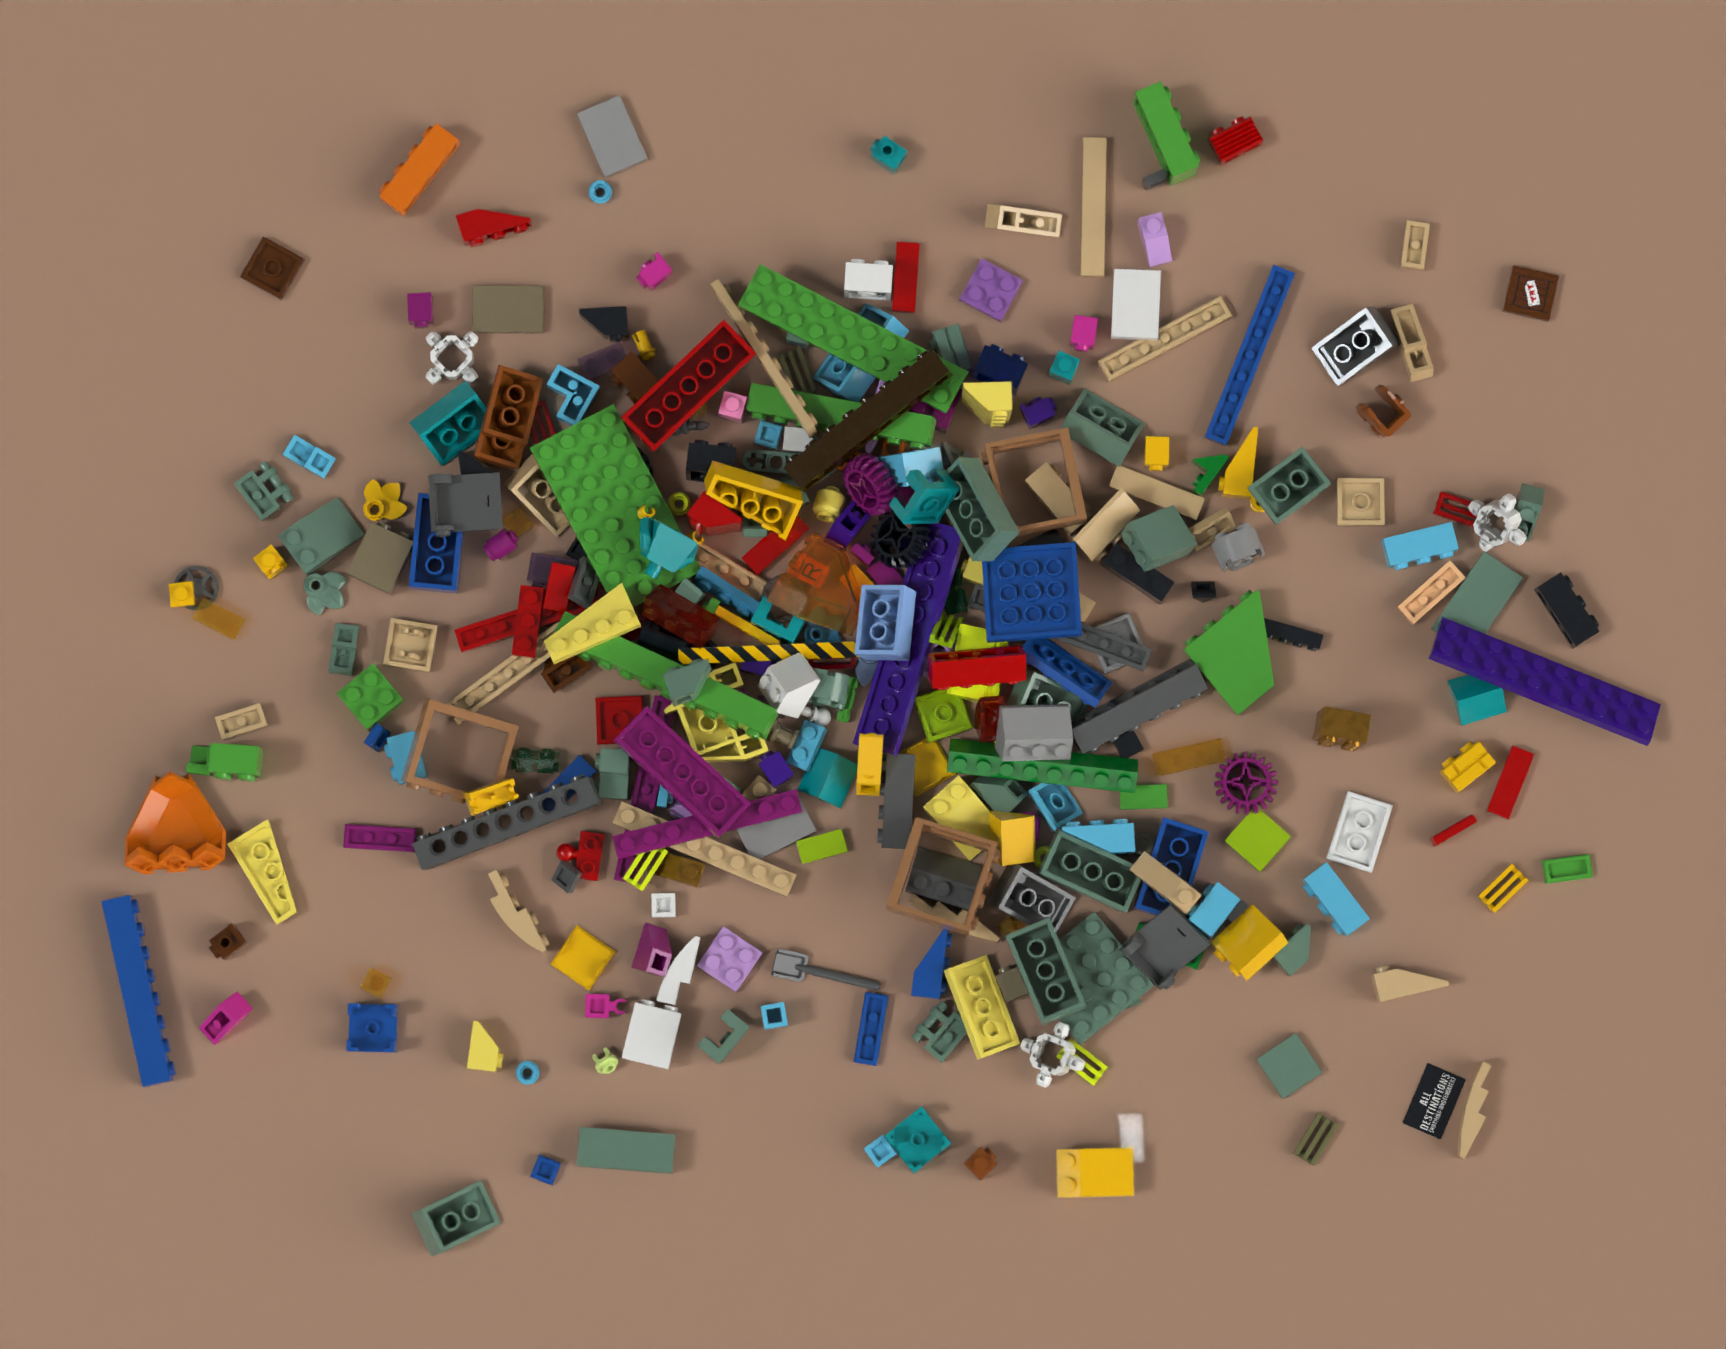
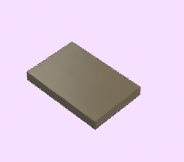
(508, 309)

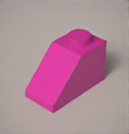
(225, 1017)

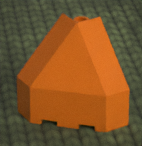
(174, 829)

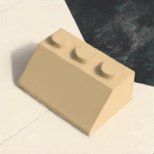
(1106, 527)

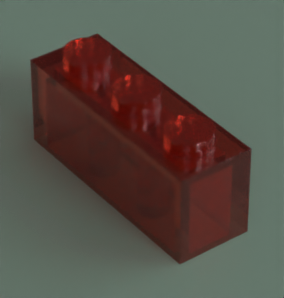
(680, 616)

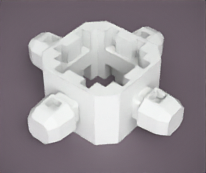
(469, 340)
(1503, 508)
(1068, 1060)

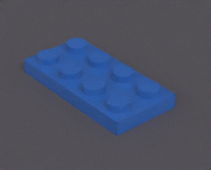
(1066, 670)

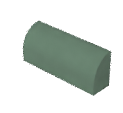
(626, 1150)

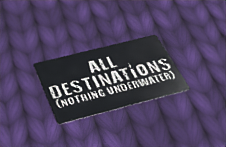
(1434, 1101)

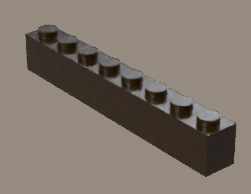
(868, 420)

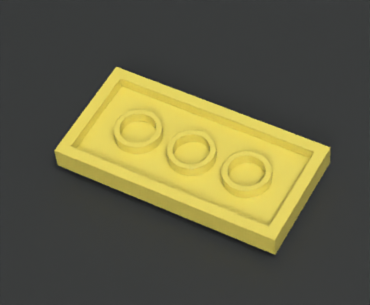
(981, 1007)

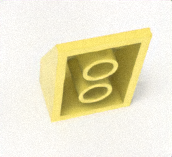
(962, 810)

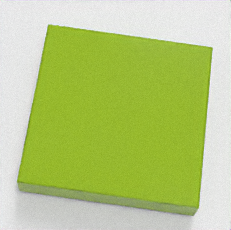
(941, 715)
(1257, 839)

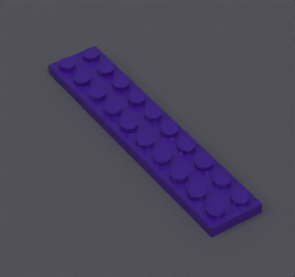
(1544, 681)
(897, 682)

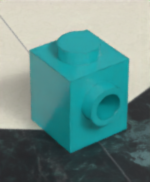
(888, 154)

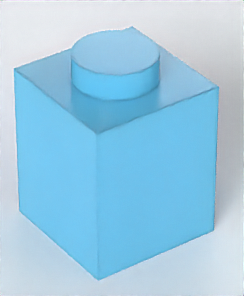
(774, 1015)

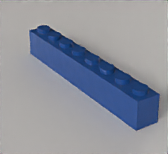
(137, 990)

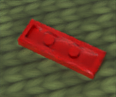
(905, 277)
(772, 547)
(1510, 782)

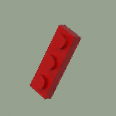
(528, 621)

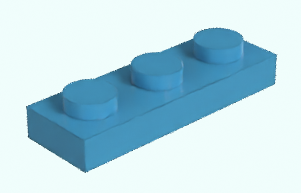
(726, 593)

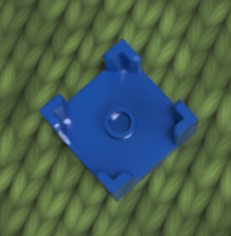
(372, 1028)

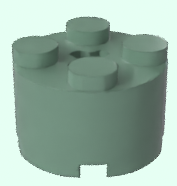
(831, 690)

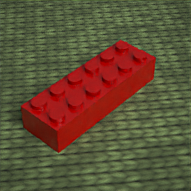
(688, 386)

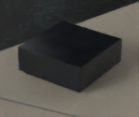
(1128, 744)

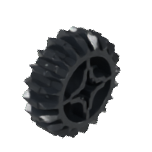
(906, 541)

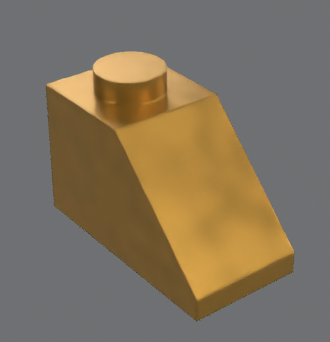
(681, 870)

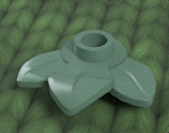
(327, 594)

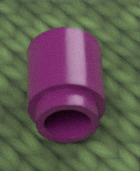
(501, 544)

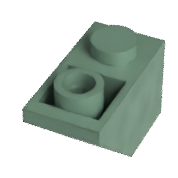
(1529, 504)
(686, 682)
(999, 792)
(1296, 952)

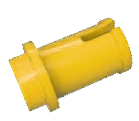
(644, 346)

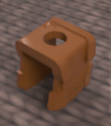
(1396, 404)

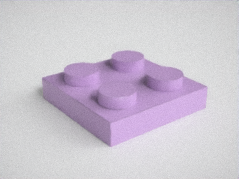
(729, 959)

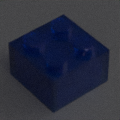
(1000, 367)

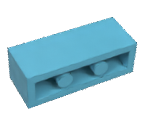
(1420, 546)
(1334, 900)

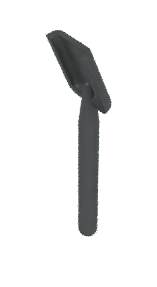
(793, 966)

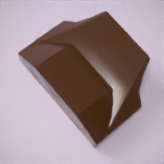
(565, 672)

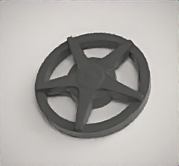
(199, 585)

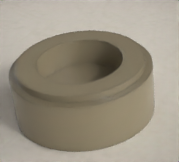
(1143, 843)

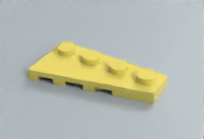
(596, 625)
(263, 866)

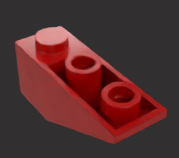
(485, 224)

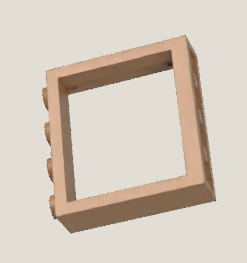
(1034, 440)
(420, 735)
(921, 825)

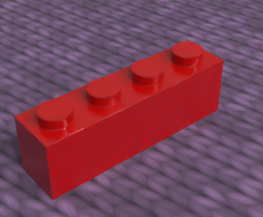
(977, 667)

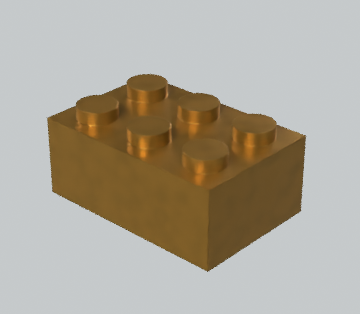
(1341, 728)

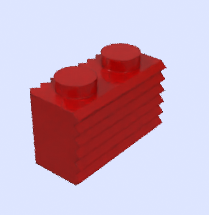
(1235, 140)

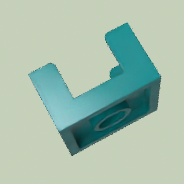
(928, 500)
(774, 627)
(917, 1139)

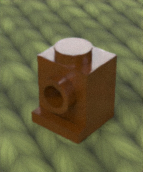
(236, 940)

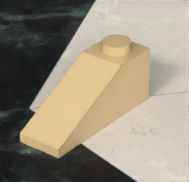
(1023, 220)
(1165, 883)
(1399, 983)

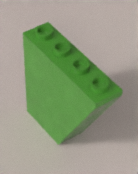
(1235, 653)

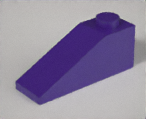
(848, 525)

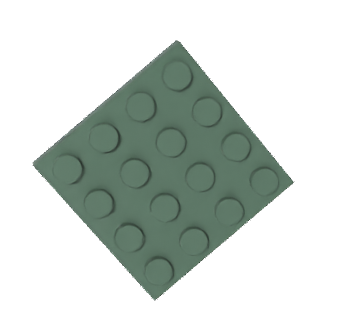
(1103, 976)

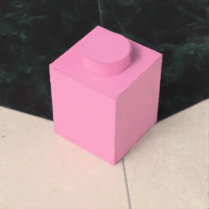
(732, 407)

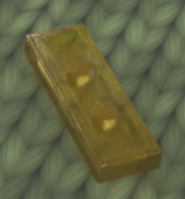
(1188, 757)

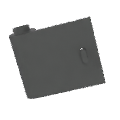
(460, 503)
(1164, 946)

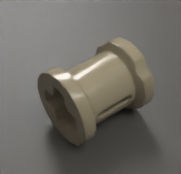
(784, 735)

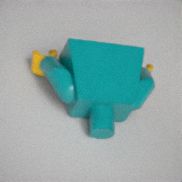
(664, 545)

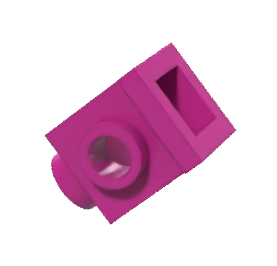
(654, 272)

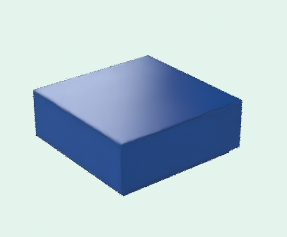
(377, 737)
(545, 1170)

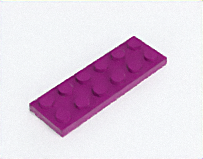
(682, 772)

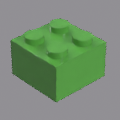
(370, 697)
(235, 760)

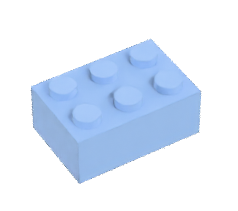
(885, 622)

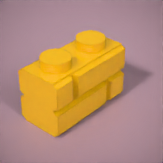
(1467, 766)

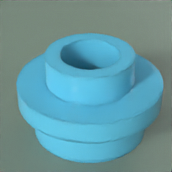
(600, 184)
(535, 1072)

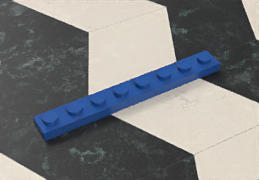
(1249, 355)

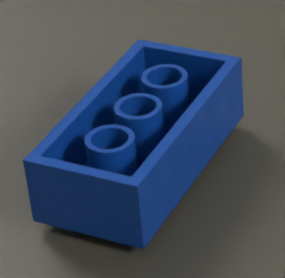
(434, 559)
(1179, 850)

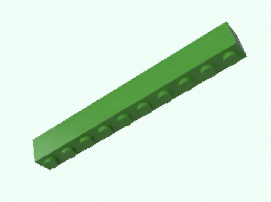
(714, 698)

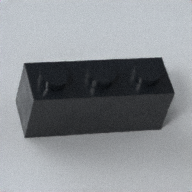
(1150, 583)
(1567, 609)

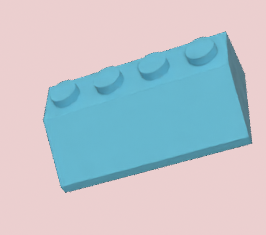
(846, 380)

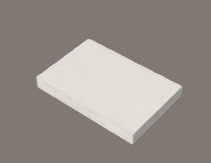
(1136, 304)
(1359, 832)

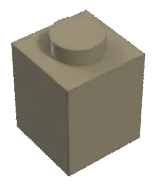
(1010, 983)

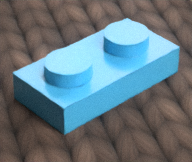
(806, 745)

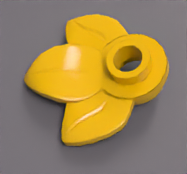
(385, 498)

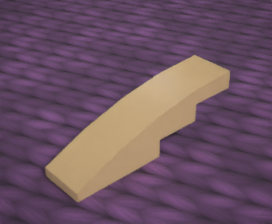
(941, 911)
(1470, 1118)

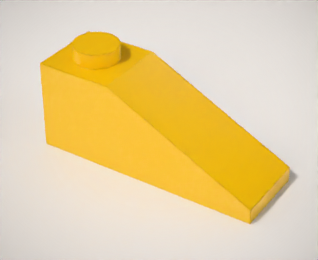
(1240, 470)

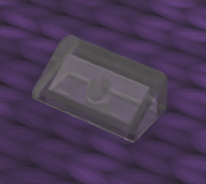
(1132, 1134)

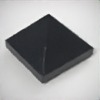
(1203, 590)

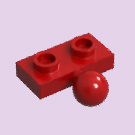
(587, 856)

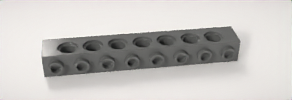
(586, 798)

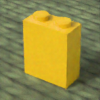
(1248, 943)

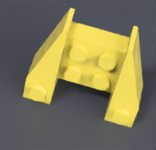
(713, 738)

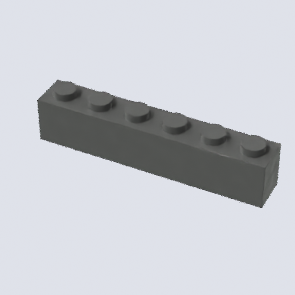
(1137, 706)

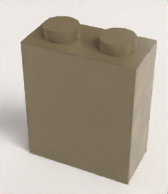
(381, 557)

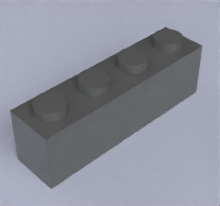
(897, 800)

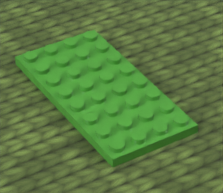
(600, 488)

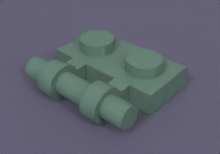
(258, 496)
(946, 1037)

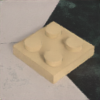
(1360, 501)

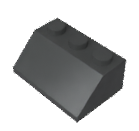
(943, 878)

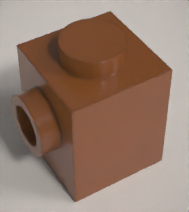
(981, 1162)

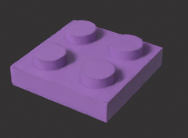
(990, 290)

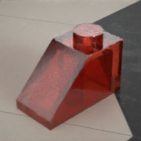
(987, 717)

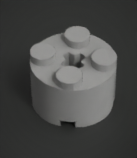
(1237, 548)

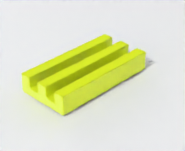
(634, 881)
(1098, 1074)

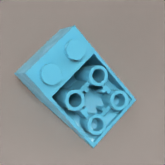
(1112, 838)

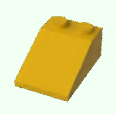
(1095, 1172)

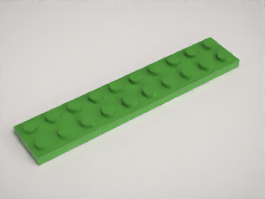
(840, 332)

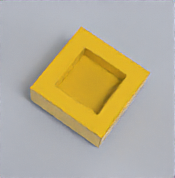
(181, 594)

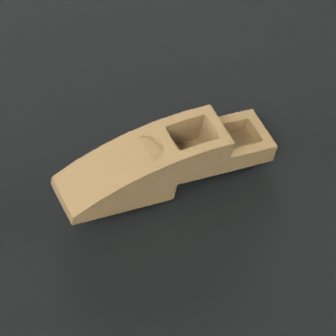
(521, 921)

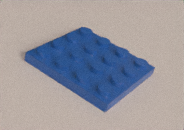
(1032, 593)

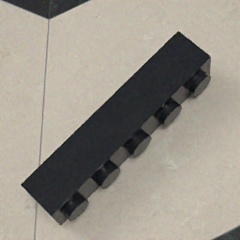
(1295, 635)

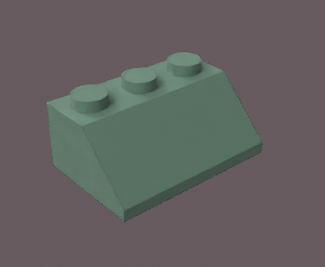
(1102, 427)

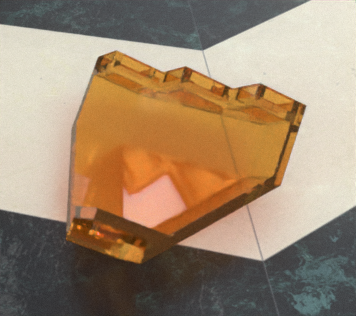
(820, 586)

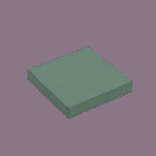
(1289, 1066)

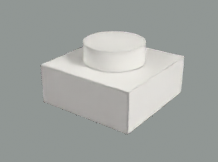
(663, 905)

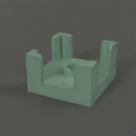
(729, 1039)

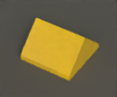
(1014, 837)

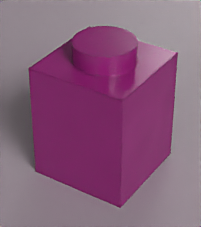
(420, 309)

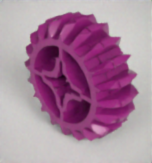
(870, 484)
(1235, 784)

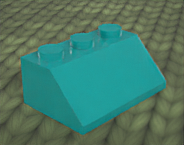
(451, 423)

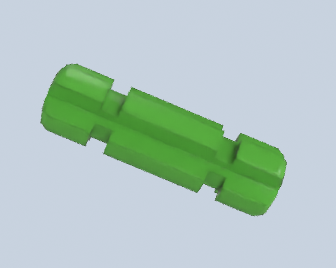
(844, 715)

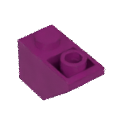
(653, 951)

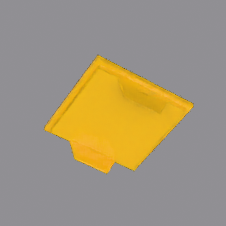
(929, 765)
(582, 957)

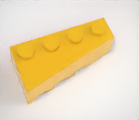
(755, 496)

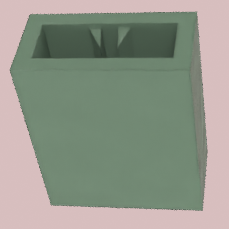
(1158, 538)

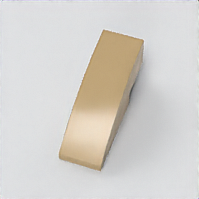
(1412, 343)

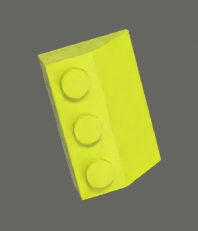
(974, 638)

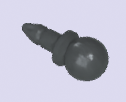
(691, 425)

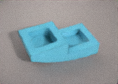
(308, 456)

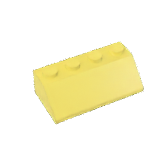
(989, 401)

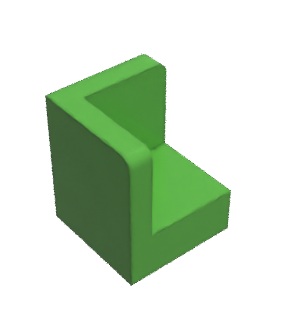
(199, 761)

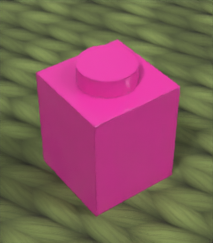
(1083, 333)

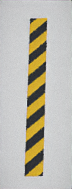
(767, 652)

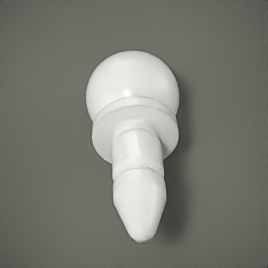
(819, 715)

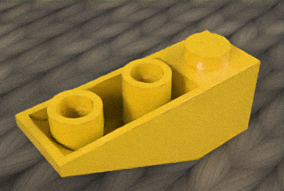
(869, 764)

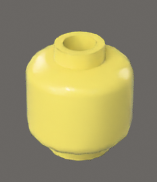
(828, 504)

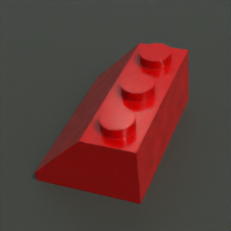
(712, 517)

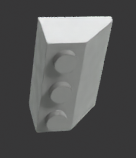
(1034, 732)

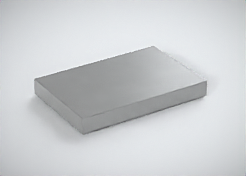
(612, 136)
(774, 835)

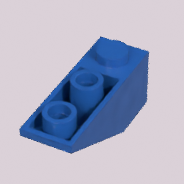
(928, 975)

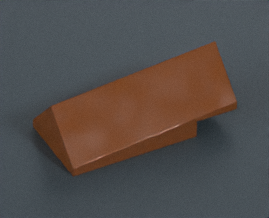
(508, 418)

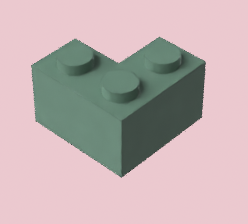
(614, 774)

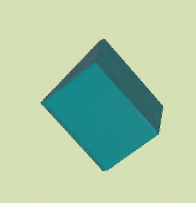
(1476, 699)
(829, 778)

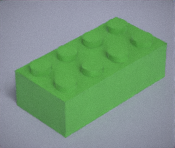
(1165, 132)

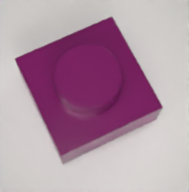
(863, 554)

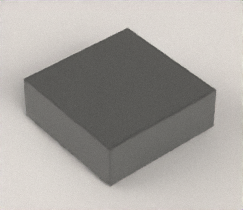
(1154, 179)
(566, 876)
(1237, 910)

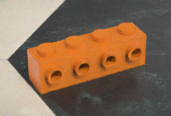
(419, 170)

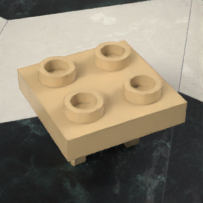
(410, 645)

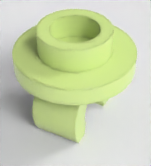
(606, 1064)

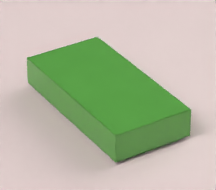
(1145, 798)
(1567, 869)

